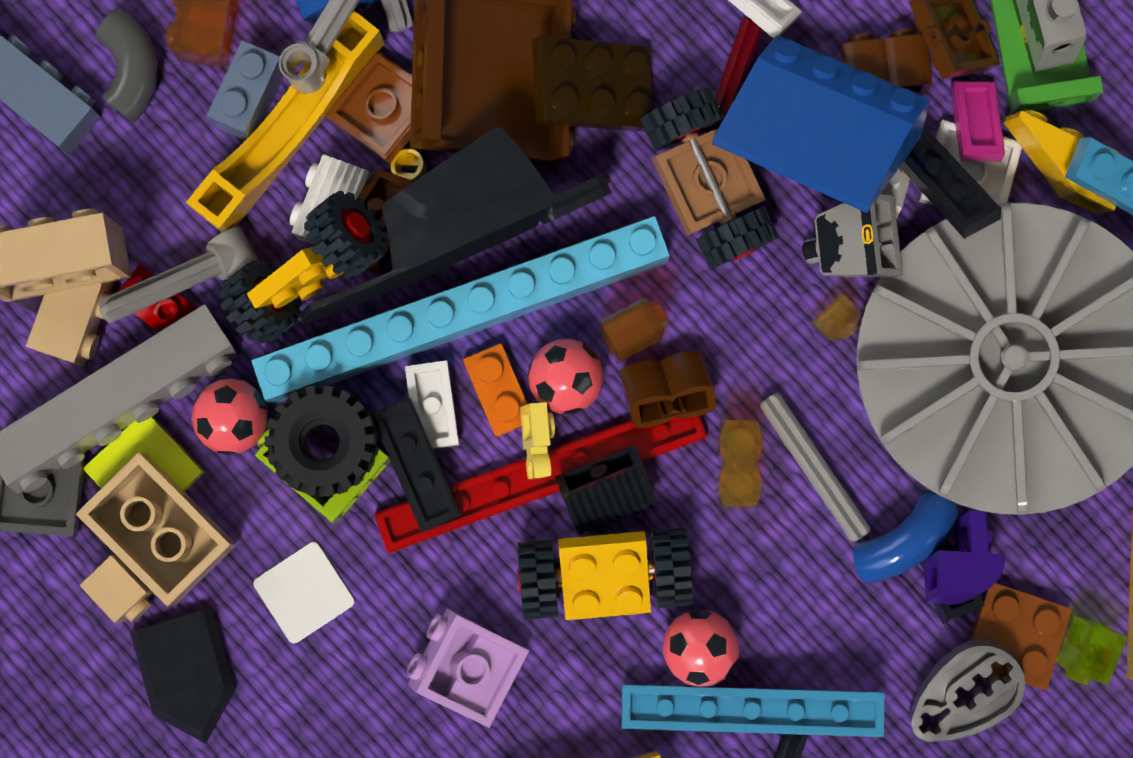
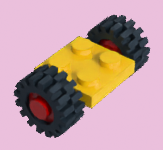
(344, 241)
(605, 574)

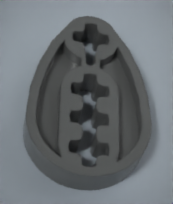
(957, 670)

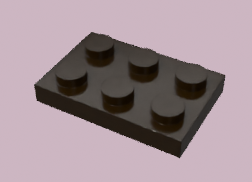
(591, 83)

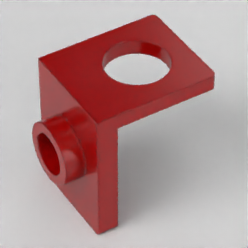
(164, 312)

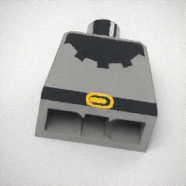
(1048, 26)
(856, 241)

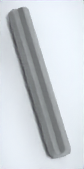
(815, 467)

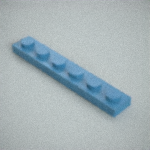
(753, 710)

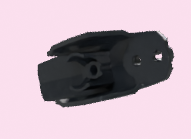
(462, 210)

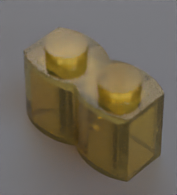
(738, 451)

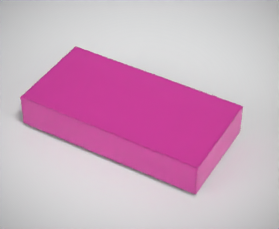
(977, 121)

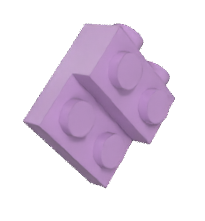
(466, 667)

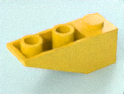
(1052, 153)

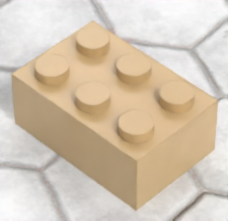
(61, 255)
(156, 529)

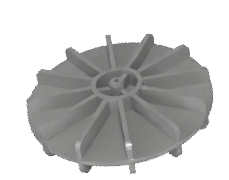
(1005, 361)

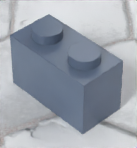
(246, 91)

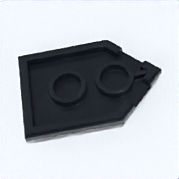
(185, 671)

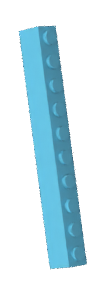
(462, 310)

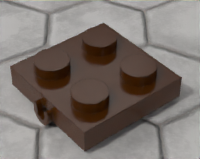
(953, 36)

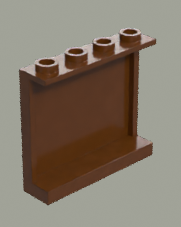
(479, 74)

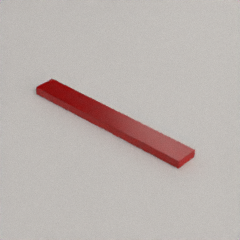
(510, 488)

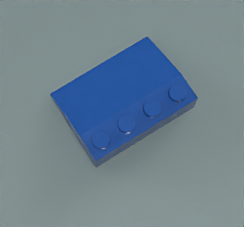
(822, 123)

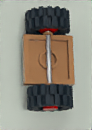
(707, 181)

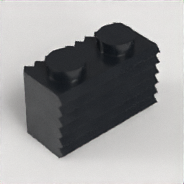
(606, 490)

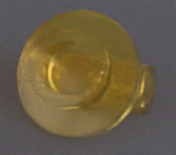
(838, 319)

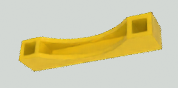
(248, 172)

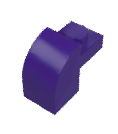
(969, 570)

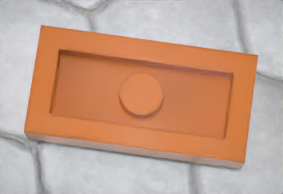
(496, 388)

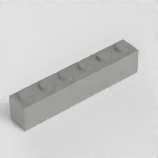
(112, 399)

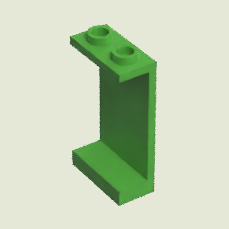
(1042, 89)

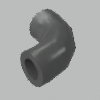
(134, 60)

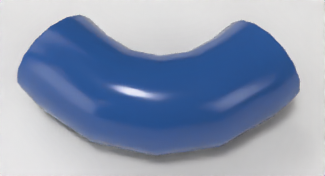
(907, 543)

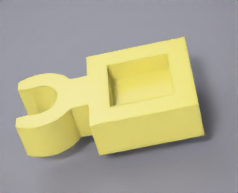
(537, 430)

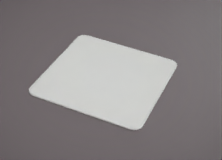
(303, 592)

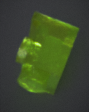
(1090, 651)

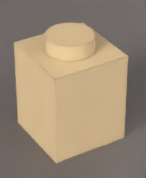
(117, 591)

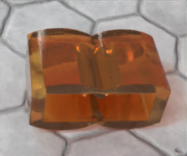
(633, 329)

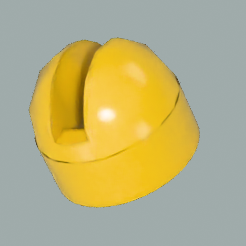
(410, 160)

